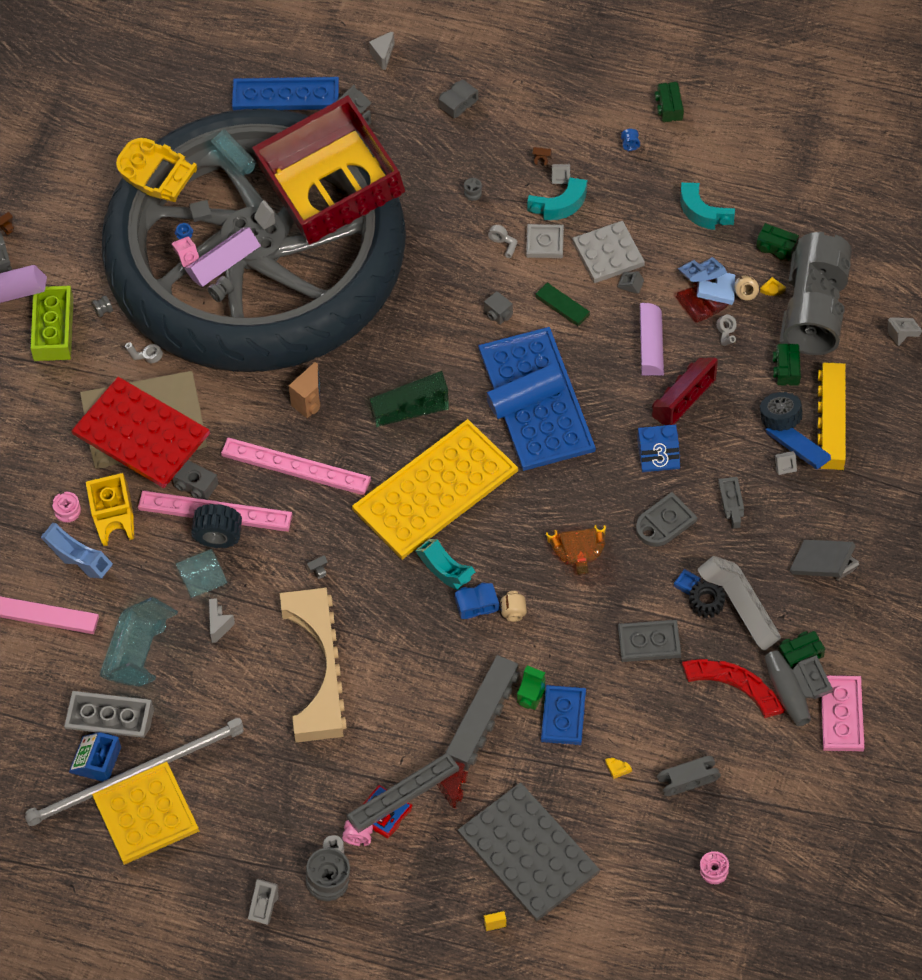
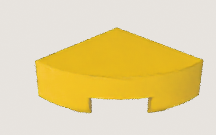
(772, 287)
(617, 767)

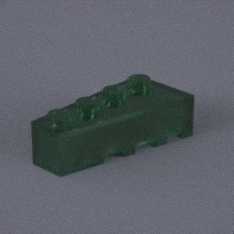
(411, 400)

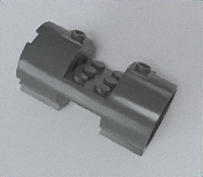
(818, 274)

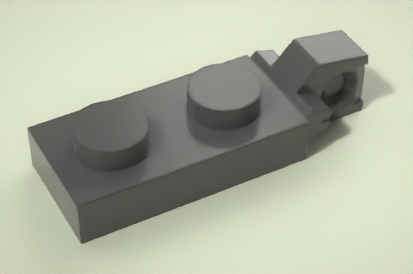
(731, 500)

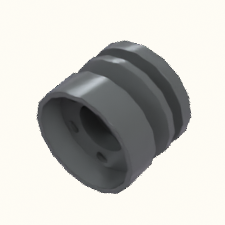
(331, 864)

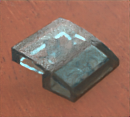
(201, 573)

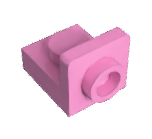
(186, 251)

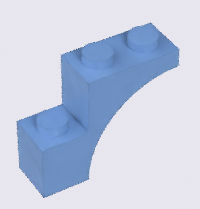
(71, 551)

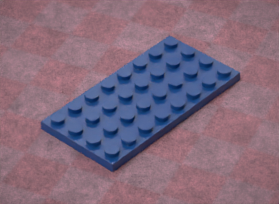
(549, 428)

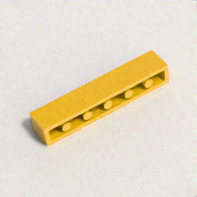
(832, 414)

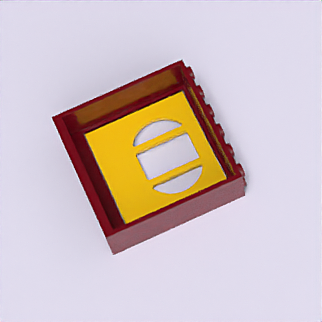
(318, 148)

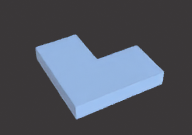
(720, 291)

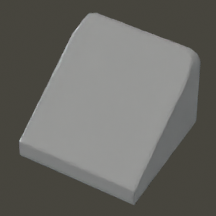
(265, 215)

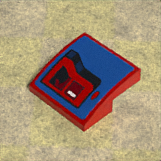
(391, 822)

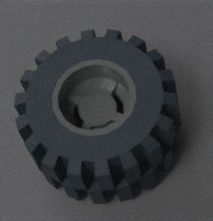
(216, 526)

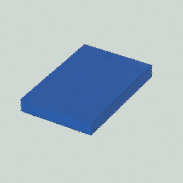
(563, 715)

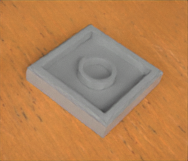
(544, 241)

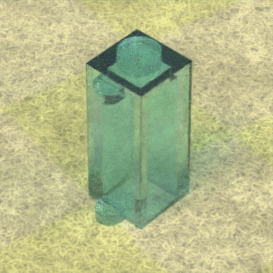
(234, 152)

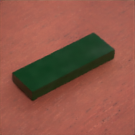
(562, 304)

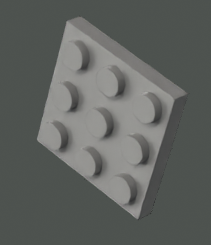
(608, 251)

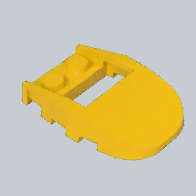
(141, 159)

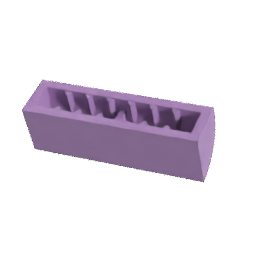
(223, 256)
(21, 283)
(651, 340)

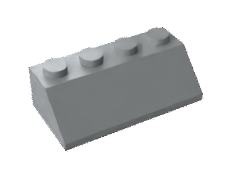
(109, 714)

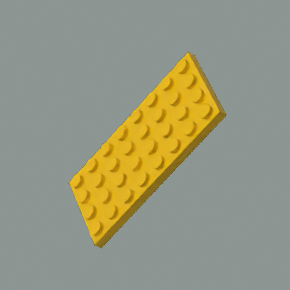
(434, 489)

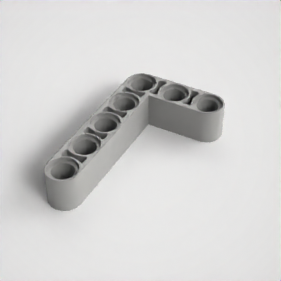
(743, 598)

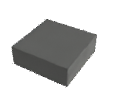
(200, 210)

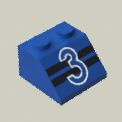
(658, 448)

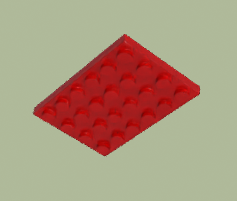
(140, 432)

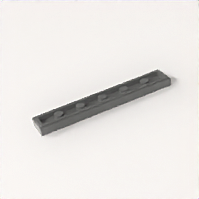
(402, 792)

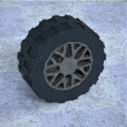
(781, 411)

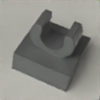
(318, 566)

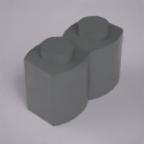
(458, 98)

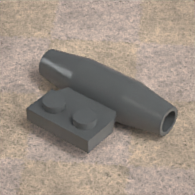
(796, 685)

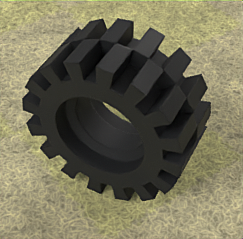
(702, 608)

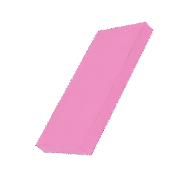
(843, 715)

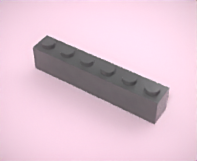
(483, 710)

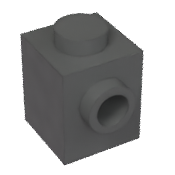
(498, 308)

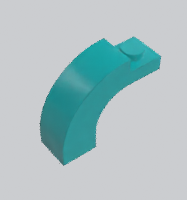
(560, 206)
(701, 213)
(443, 565)

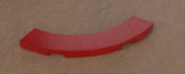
(737, 677)

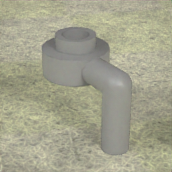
(499, 234)
(730, 327)
(151, 353)

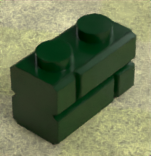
(670, 102)
(777, 241)
(787, 364)
(801, 648)

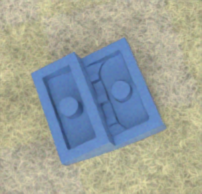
(702, 272)

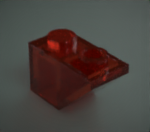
(452, 785)

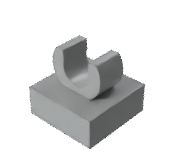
(560, 173)
(786, 463)

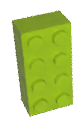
(52, 324)

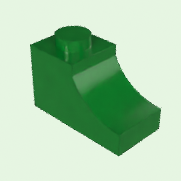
(531, 688)

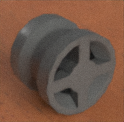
(469, 185)
(102, 306)

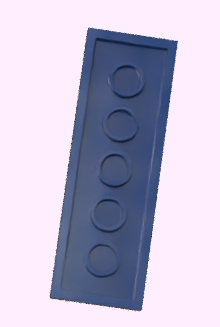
(285, 93)

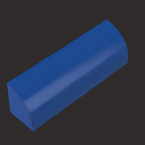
(525, 391)

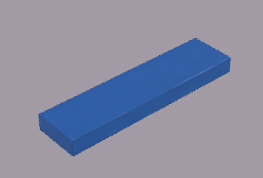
(801, 446)

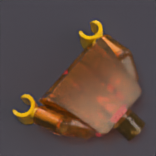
(578, 547)

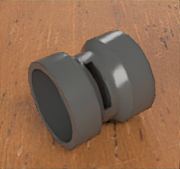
(220, 289)

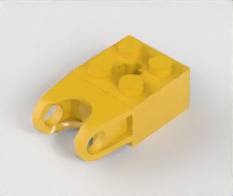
(111, 506)

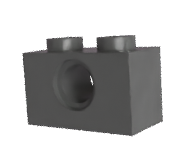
(206, 480)

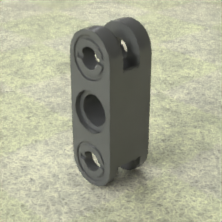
(689, 775)

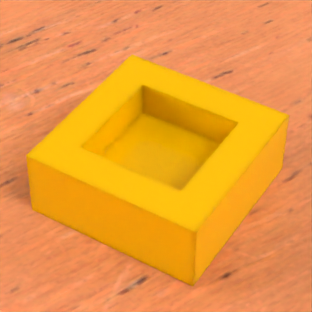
(495, 921)

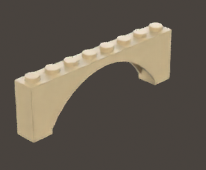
(323, 715)

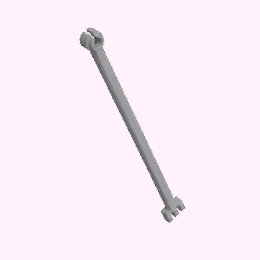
(36, 816)

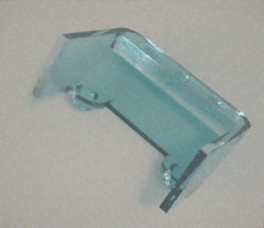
(133, 640)

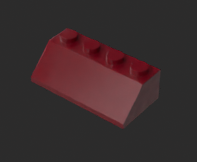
(685, 391)

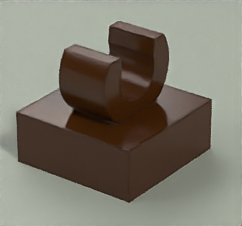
(542, 153)
(5, 223)

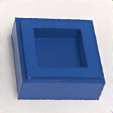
(686, 581)

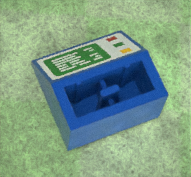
(96, 756)

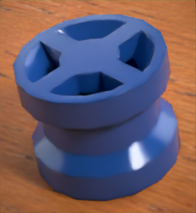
(630, 139)

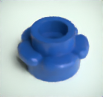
(183, 228)

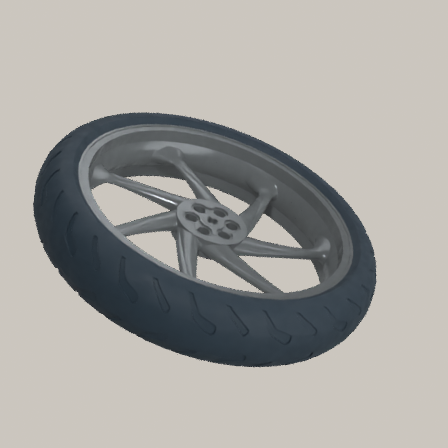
(237, 341)

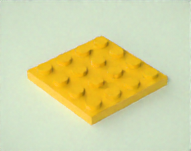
(145, 813)

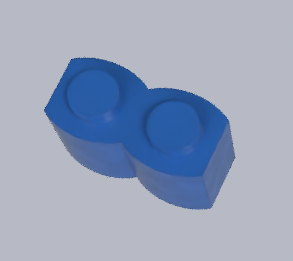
(476, 600)

